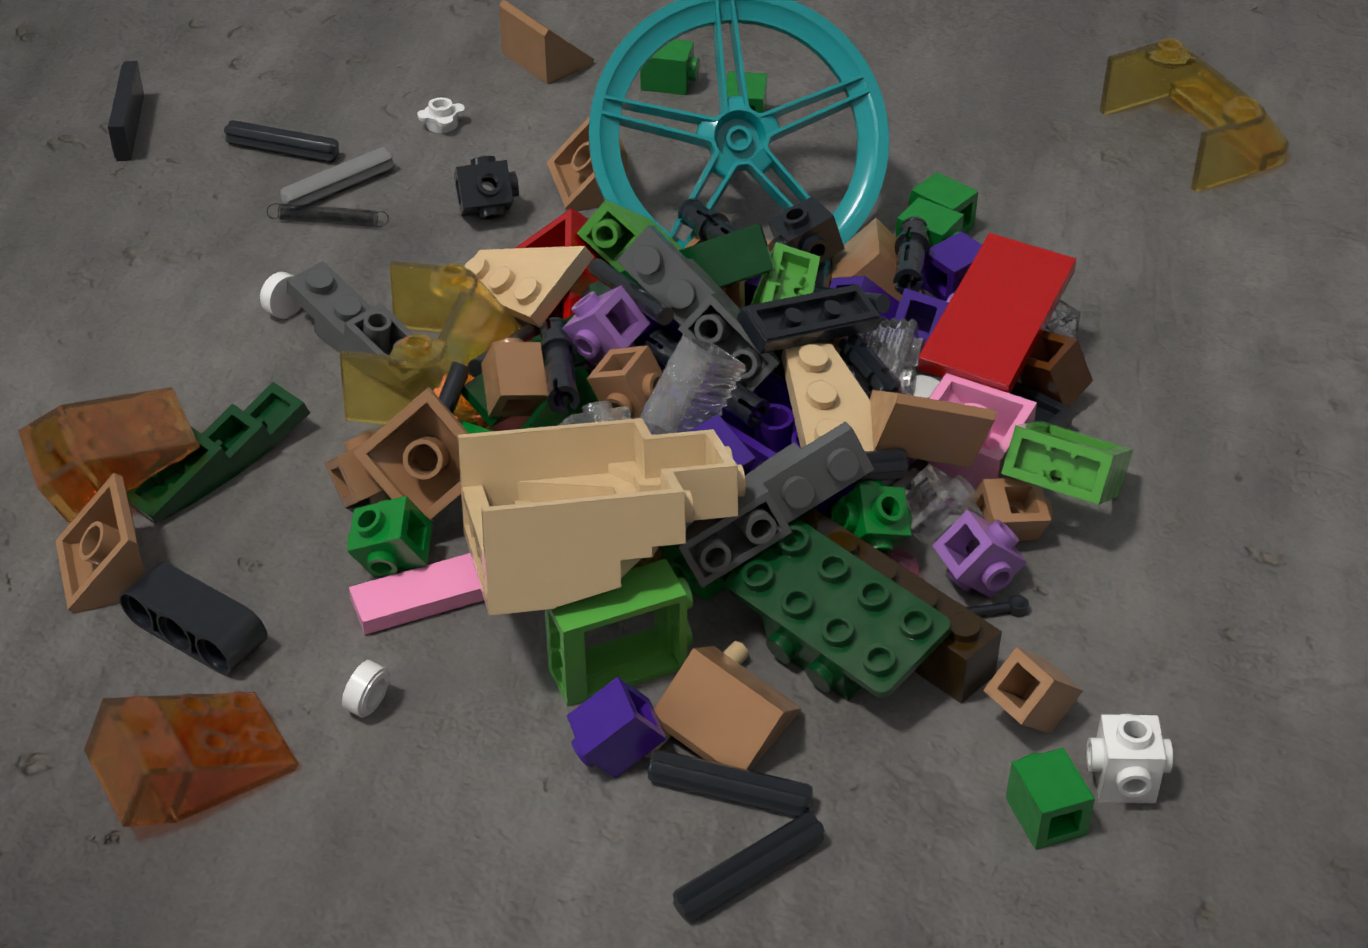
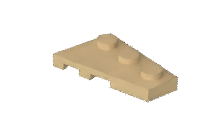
(530, 279)
(825, 394)

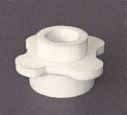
(441, 115)

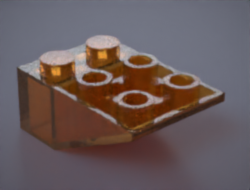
(89, 440)
(183, 753)

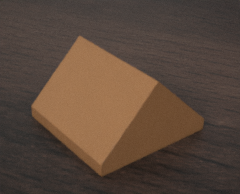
(537, 46)
(574, 172)
(869, 255)
(929, 427)
(417, 454)
(100, 550)
(723, 709)

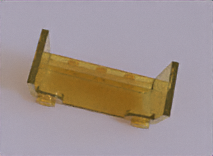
(1241, 131)
(434, 300)

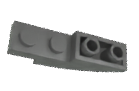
(696, 300)
(342, 315)
(774, 496)

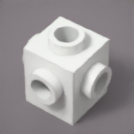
(1129, 758)

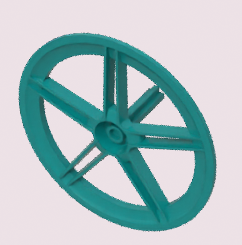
(739, 135)

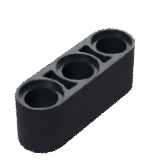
(193, 617)

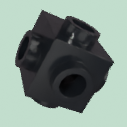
(475, 198)
(809, 229)

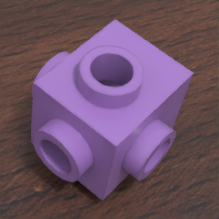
(605, 323)
(980, 554)

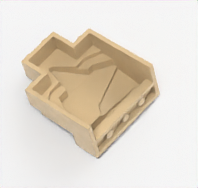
(581, 503)

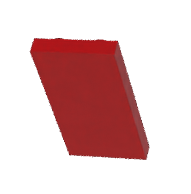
(997, 313)

